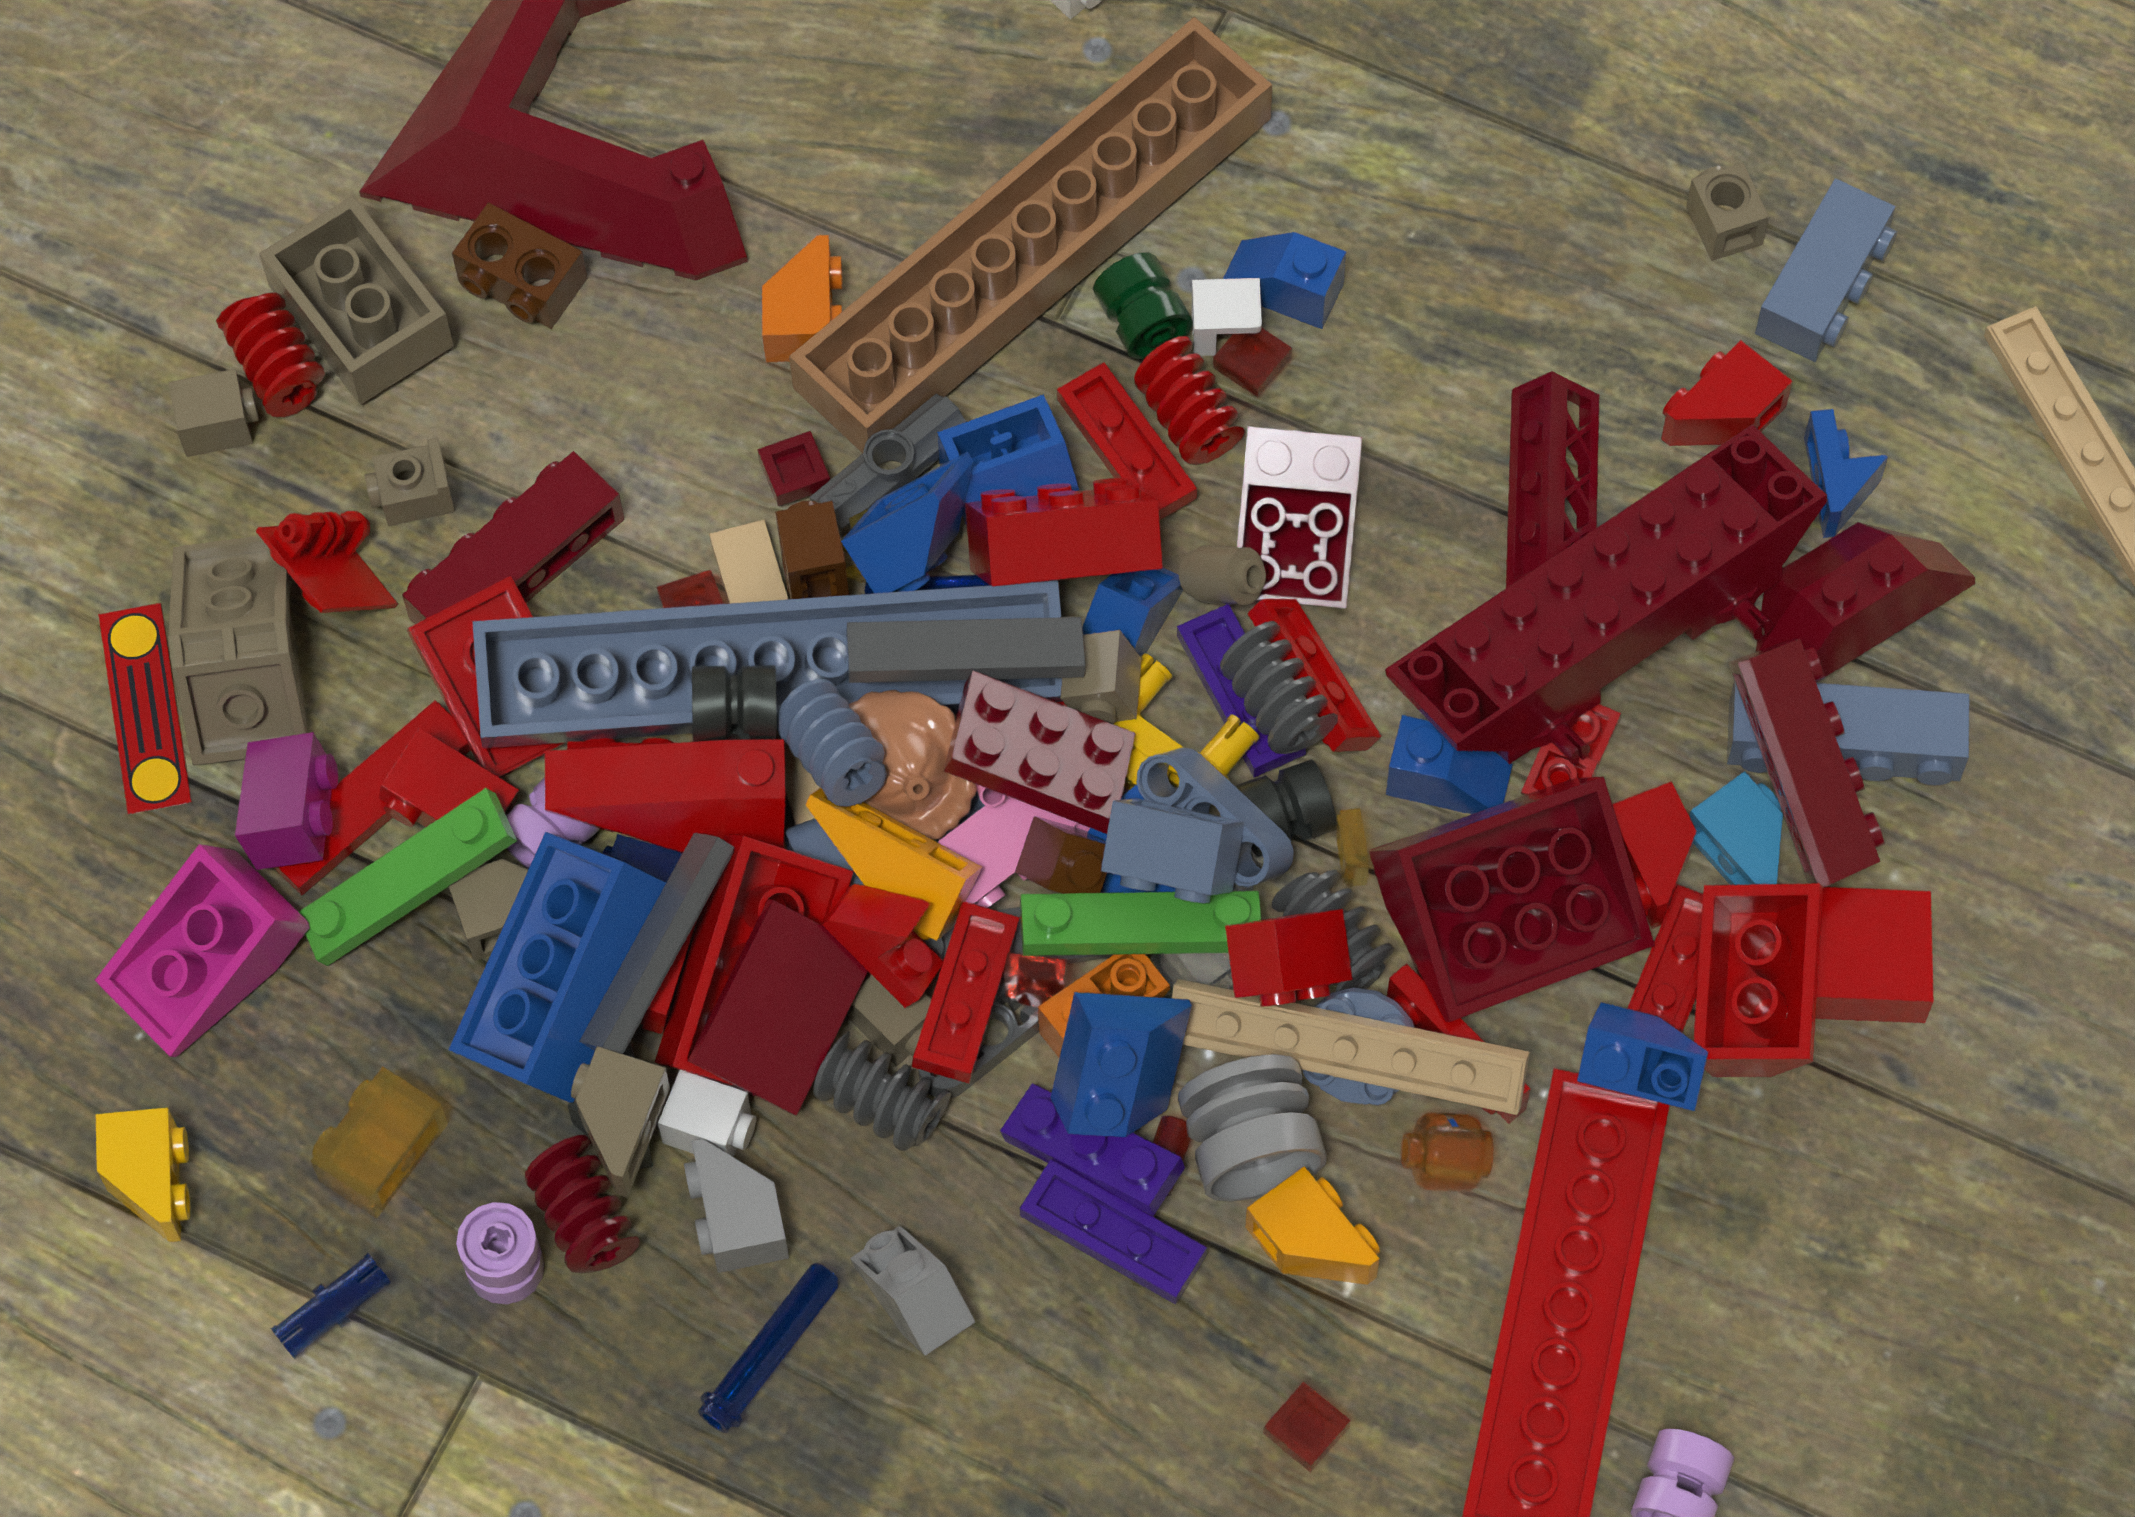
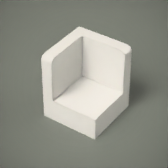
(1223, 308)

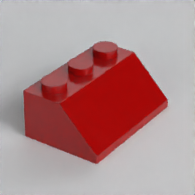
(1758, 977)

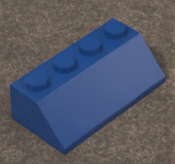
(554, 964)

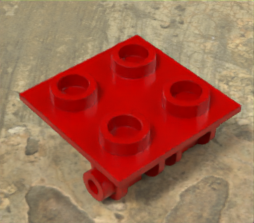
(324, 561)

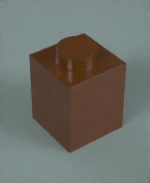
(1062, 858)

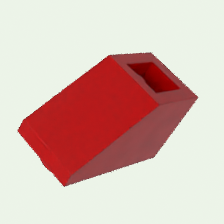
(1726, 400)
(1658, 845)

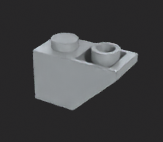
(740, 1209)
(913, 1289)

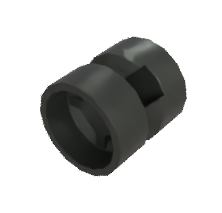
(733, 703)
(1294, 802)

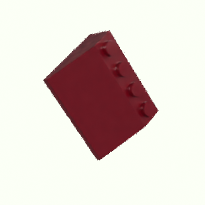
(1514, 896)

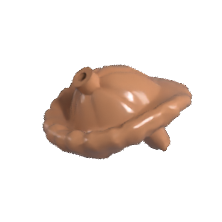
(916, 746)

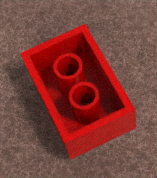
(1063, 533)

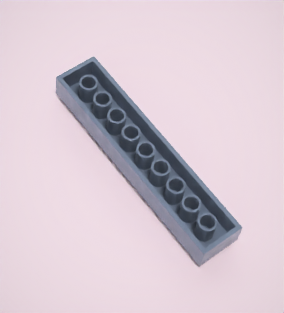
(634, 667)

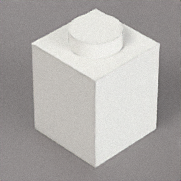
(706, 1111)

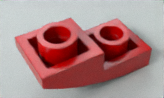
(1553, 767)

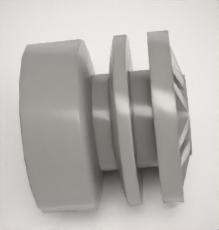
(1250, 1126)

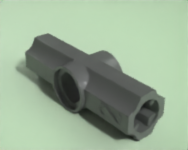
(910, 443)

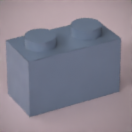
(1172, 848)

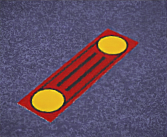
(144, 708)

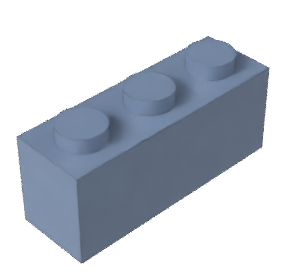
(1827, 271)

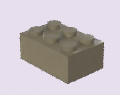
(357, 299)

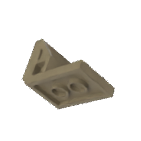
(233, 648)

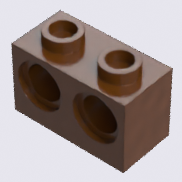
(526, 257)
(812, 550)

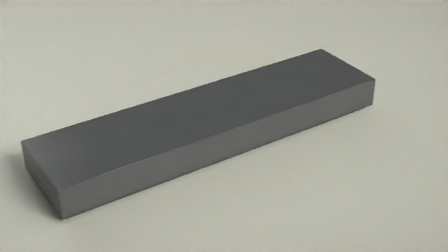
(957, 647)
(658, 943)

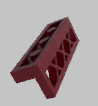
(1541, 475)

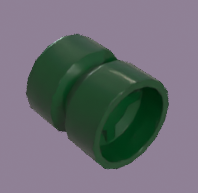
(1140, 299)

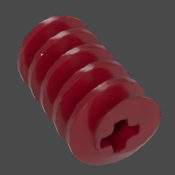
(575, 1207)

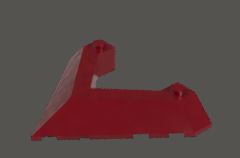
(481, 147)

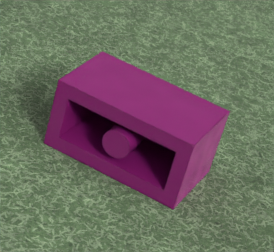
(286, 801)

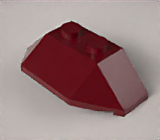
(1860, 592)

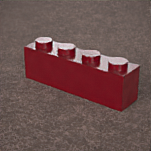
(526, 539)

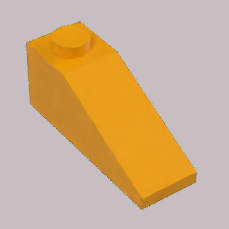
(898, 860)

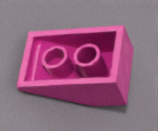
(201, 948)

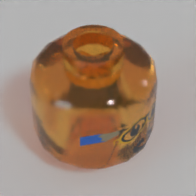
(1447, 1152)

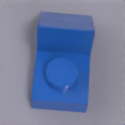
(1842, 479)

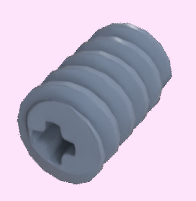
(832, 743)

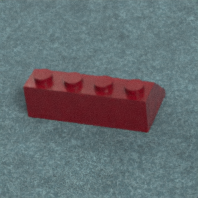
(1805, 761)

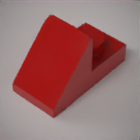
(880, 935)

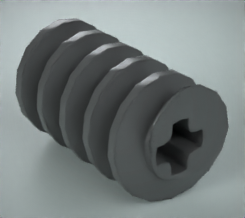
(1273, 693)
(1314, 894)
(878, 1095)

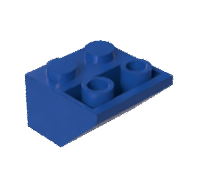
(1011, 450)

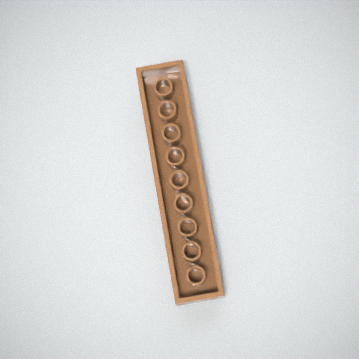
(1032, 235)

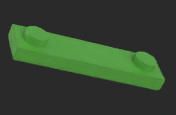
(407, 876)
(1131, 922)

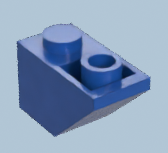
(1642, 1057)

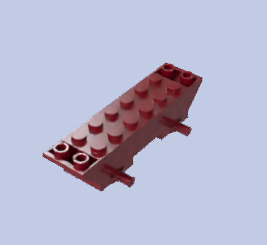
(1660, 568)

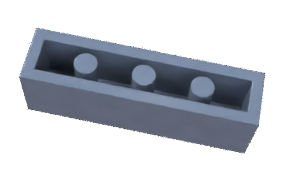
(1884, 730)

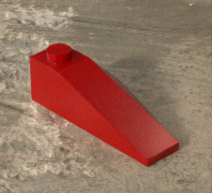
(673, 789)

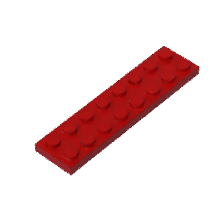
(1567, 1303)

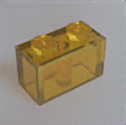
(378, 1141)

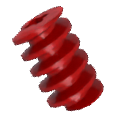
(272, 353)
(1186, 403)

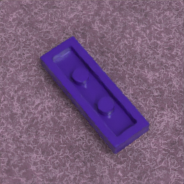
(1205, 643)
(1121, 1165)
(1113, 1231)

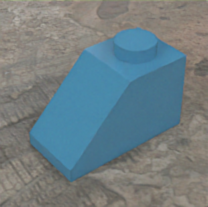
(1740, 831)

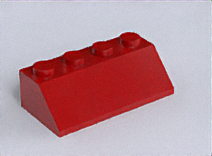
(725, 923)

